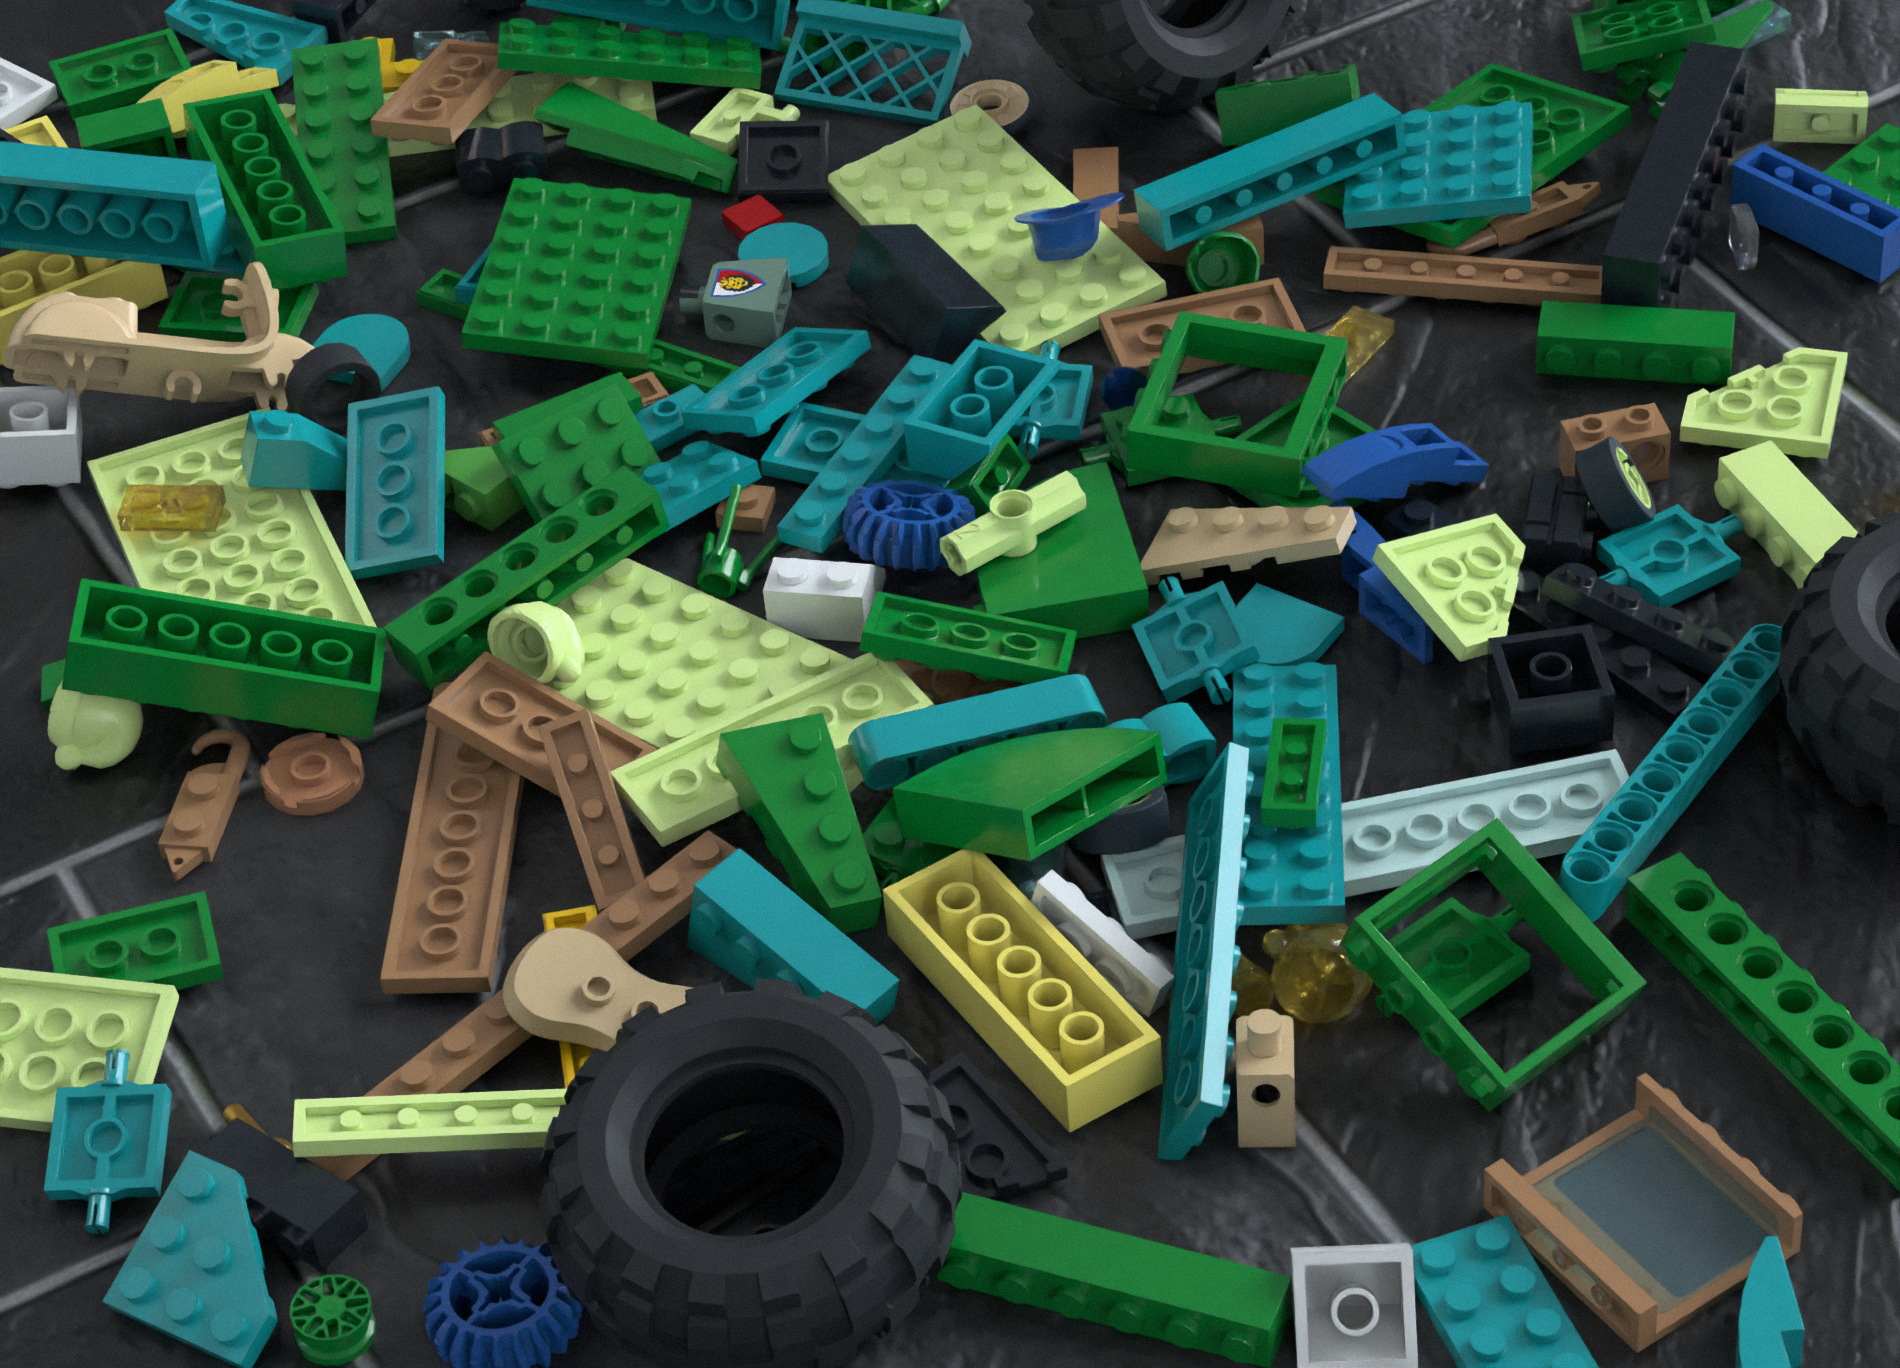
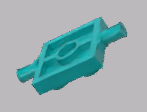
(1059, 408)
(1671, 556)
(1195, 641)
(108, 1141)

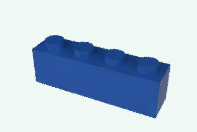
(1818, 212)

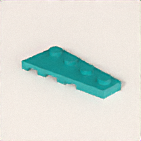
(245, 32)

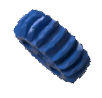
(903, 522)
(500, 1291)

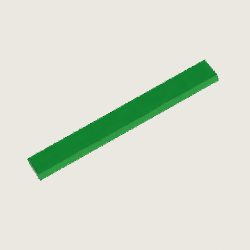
(670, 364)

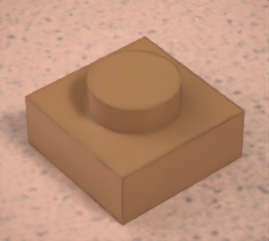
(753, 508)

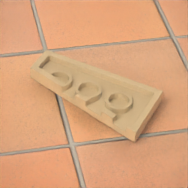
(1244, 537)

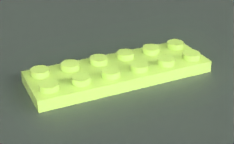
(684, 791)

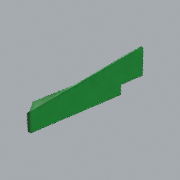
(628, 139)

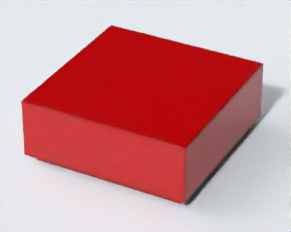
(750, 216)

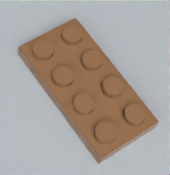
(443, 94)
(1137, 332)
(499, 715)

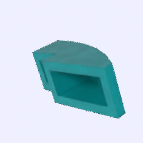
(1769, 1314)

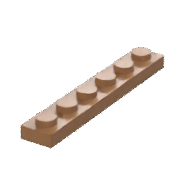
(1460, 277)

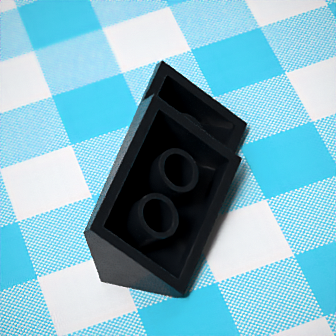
(919, 290)

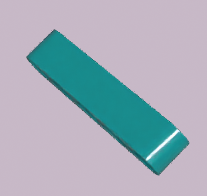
(911, 742)

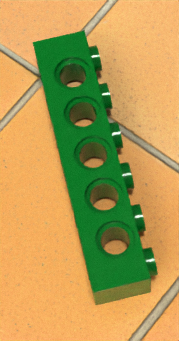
(538, 565)

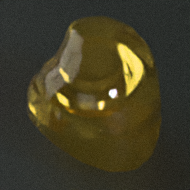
(1314, 973)

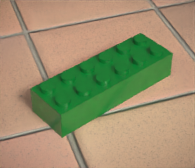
(267, 188)
(224, 659)

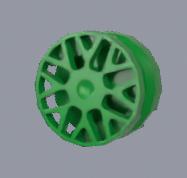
(346, 1306)

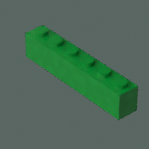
(1118, 1280)

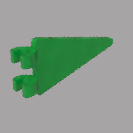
(1729, 32)

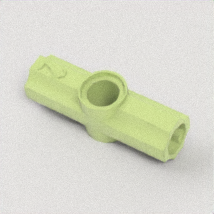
(1013, 523)

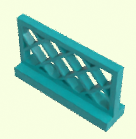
(883, 28)

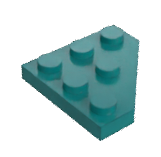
(200, 1267)

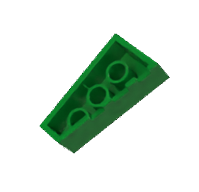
(803, 807)

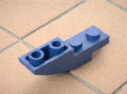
(1389, 460)

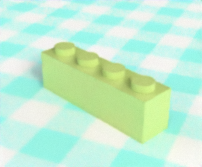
(1779, 508)

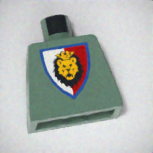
(742, 301)

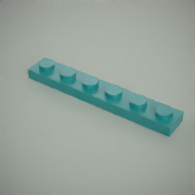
(860, 459)

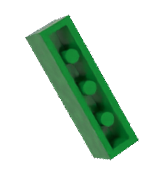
(1635, 342)

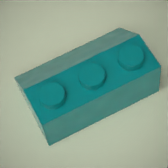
(973, 407)

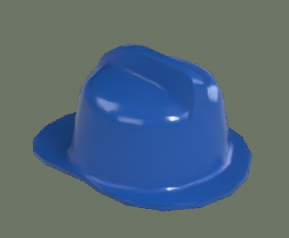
(1066, 230)

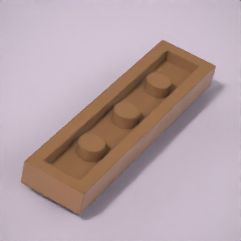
(592, 806)

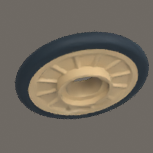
(1015, 101)

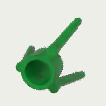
(721, 565)

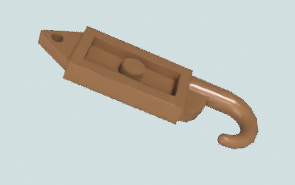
(1549, 209)
(204, 804)

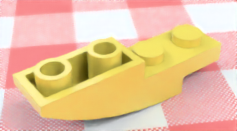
(207, 82)

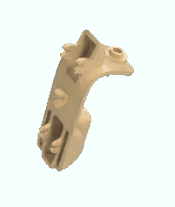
(98, 348)

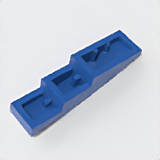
(1378, 597)

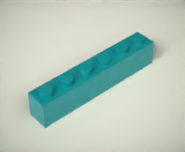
(1270, 171)

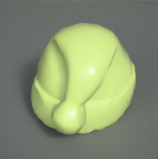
(537, 641)
(92, 729)

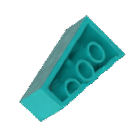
(766, 931)

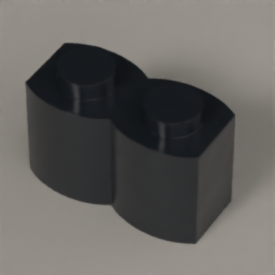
(494, 157)

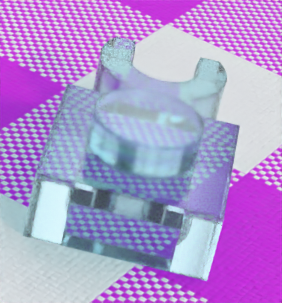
(426, 41)

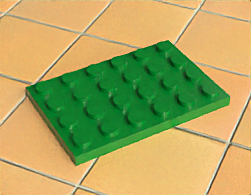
(1564, 131)
(578, 273)

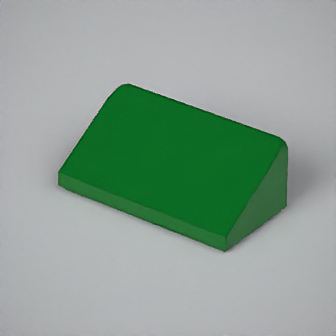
(995, 473)

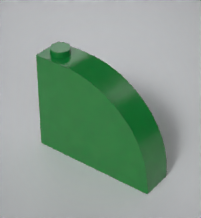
(1080, 571)
(1030, 790)

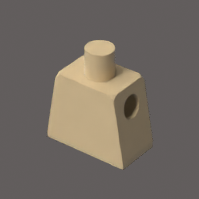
(1265, 1057)

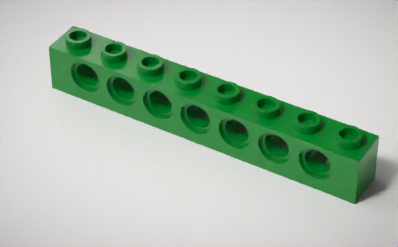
(1772, 1004)

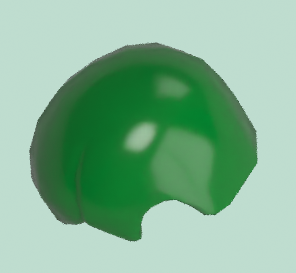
(1221, 262)

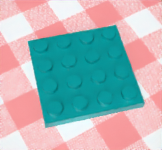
(1454, 168)

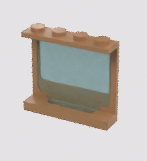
(1646, 1216)

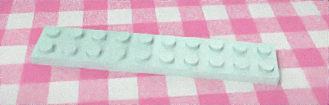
(1402, 832)

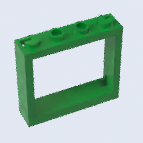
(1223, 458)
(1544, 908)

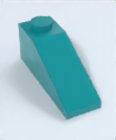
(292, 453)

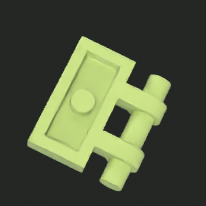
(722, 124)

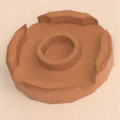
(312, 774)

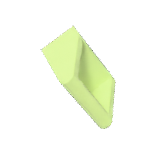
(1820, 116)

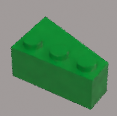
(1272, 105)

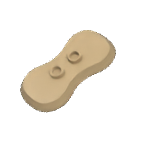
(580, 989)

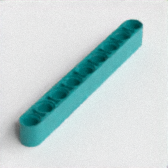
(1673, 773)

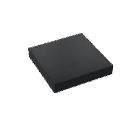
(784, 160)

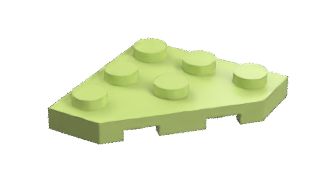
(1784, 403)
(1458, 580)

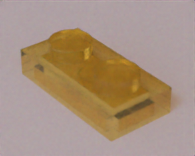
(171, 508)

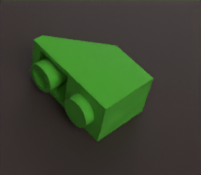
(479, 487)

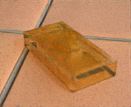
(1365, 335)

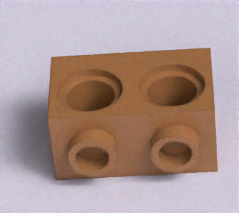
(1638, 430)

